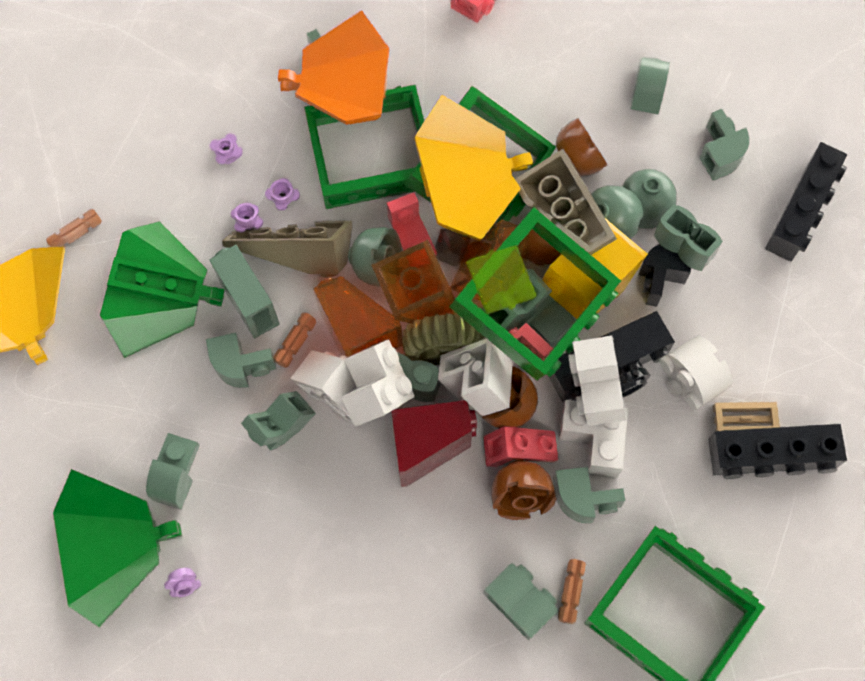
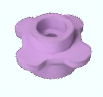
(226, 156)
(278, 187)
(244, 211)
(182, 582)

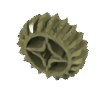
(436, 336)

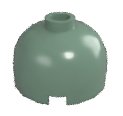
(655, 192)
(620, 208)
(371, 248)

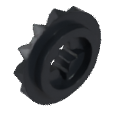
(633, 381)

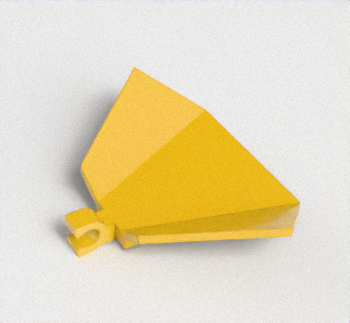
(466, 168)
(29, 299)

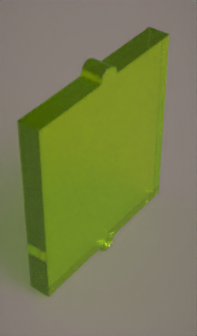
(501, 279)

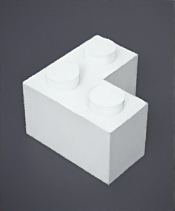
(597, 373)
(478, 375)
(326, 379)
(378, 382)
(604, 440)

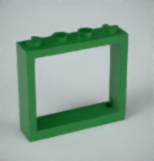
(514, 130)
(369, 187)
(508, 343)
(714, 578)

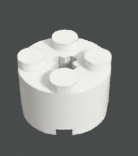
(696, 372)

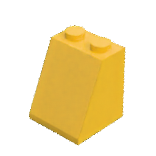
(576, 290)

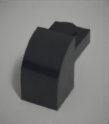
(658, 267)

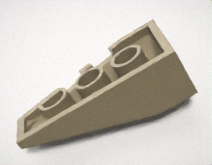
(564, 199)
(308, 250)

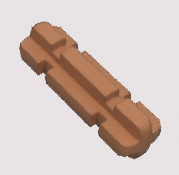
(74, 229)
(294, 340)
(571, 591)

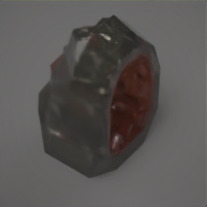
(451, 246)

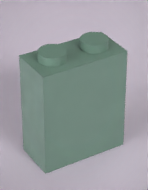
(244, 291)

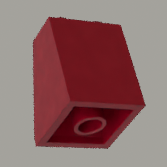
(431, 436)

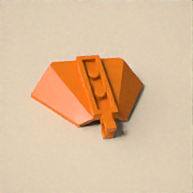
(343, 72)

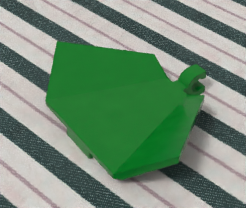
(153, 289)
(105, 544)

